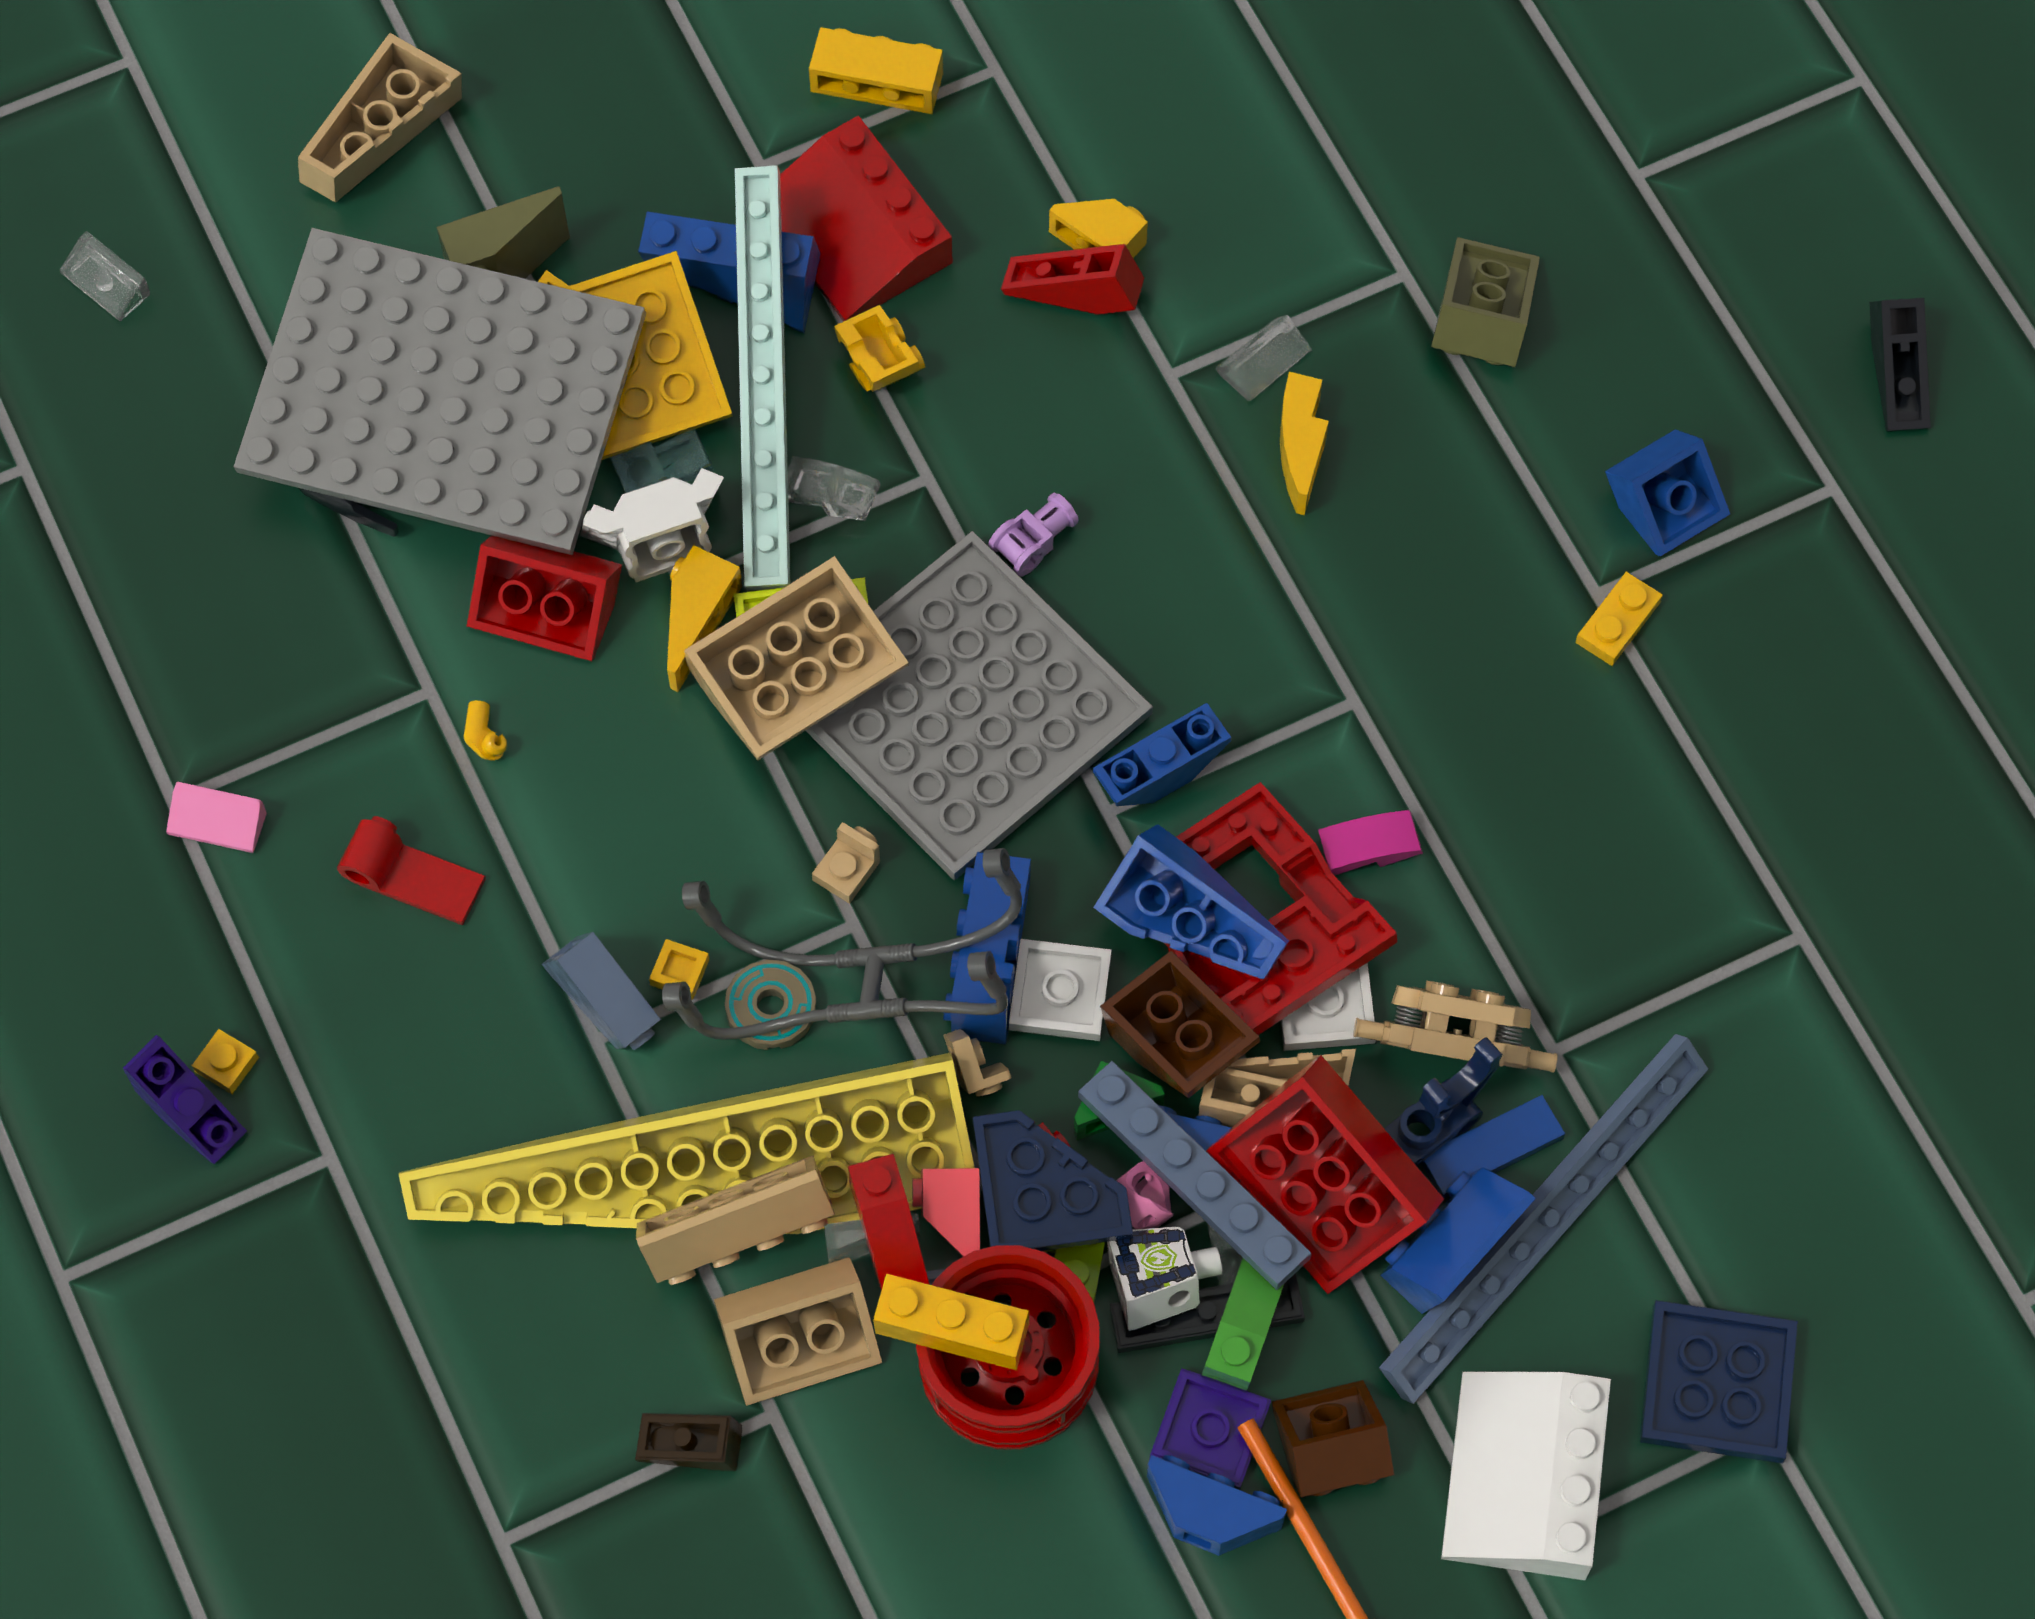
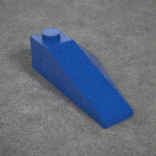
(1180, 900)

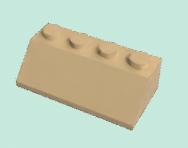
(735, 1220)

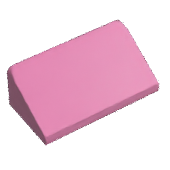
(215, 817)

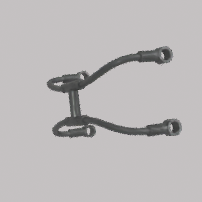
(980, 966)

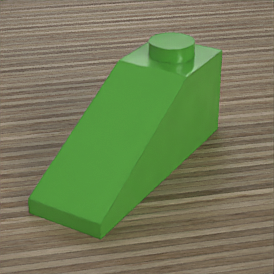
(1242, 1328)

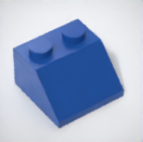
(1669, 491)

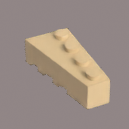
(377, 116)

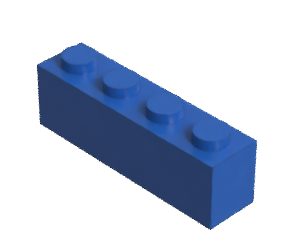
(710, 260)

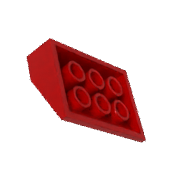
(864, 218)
(1327, 1173)

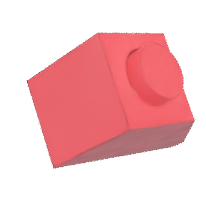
(951, 1205)

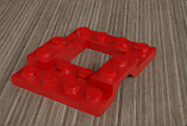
(1325, 925)

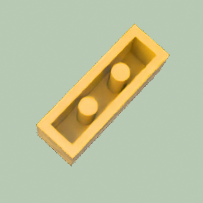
(876, 70)
(951, 1321)

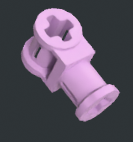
(1030, 537)

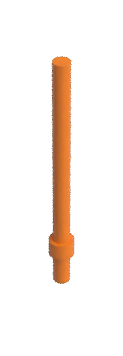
(1301, 1520)

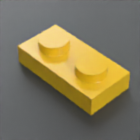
(1619, 618)

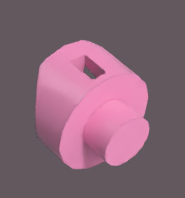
(1147, 1199)

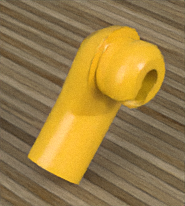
(479, 736)

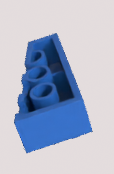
(985, 906)

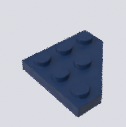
(1044, 1190)

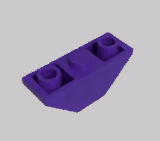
(182, 1100)

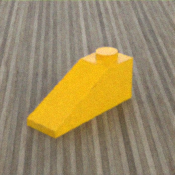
(700, 598)

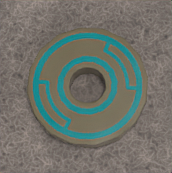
(764, 980)

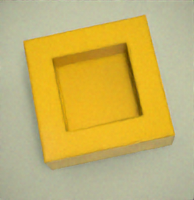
(679, 964)
(225, 1061)

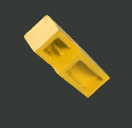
(1301, 437)

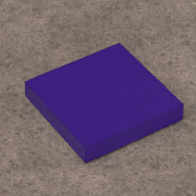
(1204, 1423)

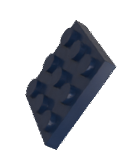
(1719, 1381)

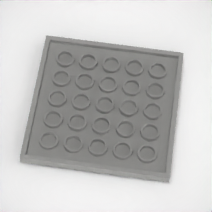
(985, 715)

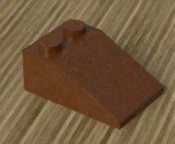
(1176, 1026)

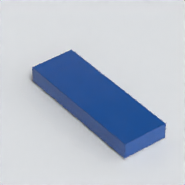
(1495, 1143)

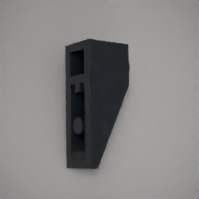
(1901, 362)

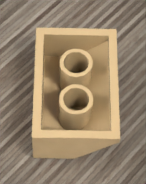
(798, 1331)

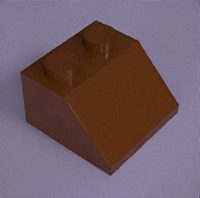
(1333, 1438)

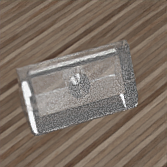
(104, 277)
(1264, 357)

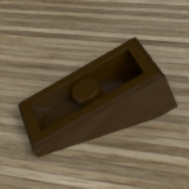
(690, 1441)

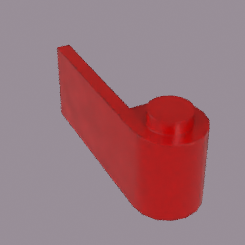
(387, 866)

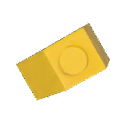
(1098, 225)

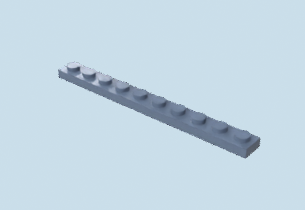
(1556, 1207)

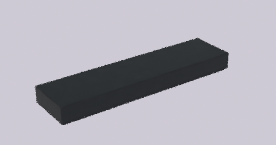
(1201, 1321)

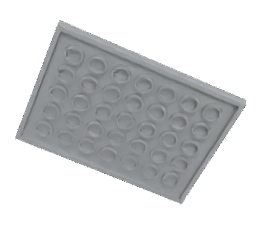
(441, 391)

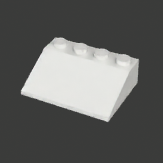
(1527, 1471)

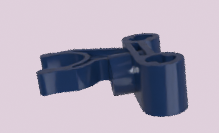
(1446, 1106)

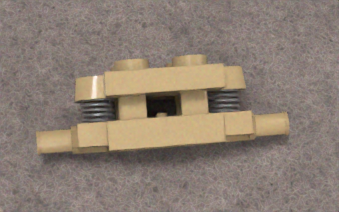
(1438, 1003)

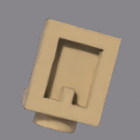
(848, 862)
(967, 1058)

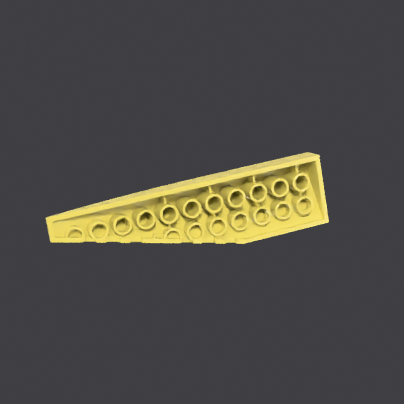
(680, 1155)

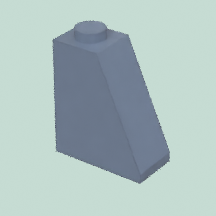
(602, 991)

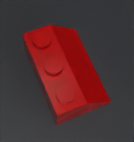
(543, 596)

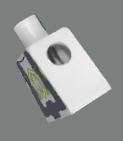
(1159, 1274)

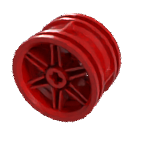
(1050, 1402)

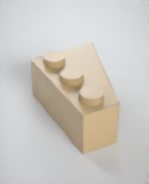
(1252, 1080)

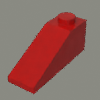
(1078, 279)
(887, 1219)

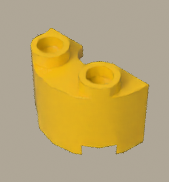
(878, 349)

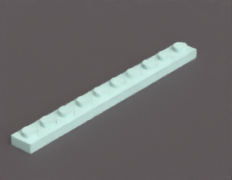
(762, 378)

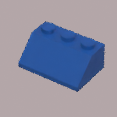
(1455, 1238)

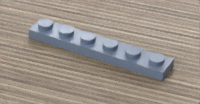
(1194, 1175)

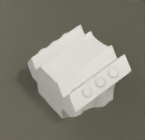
(655, 523)

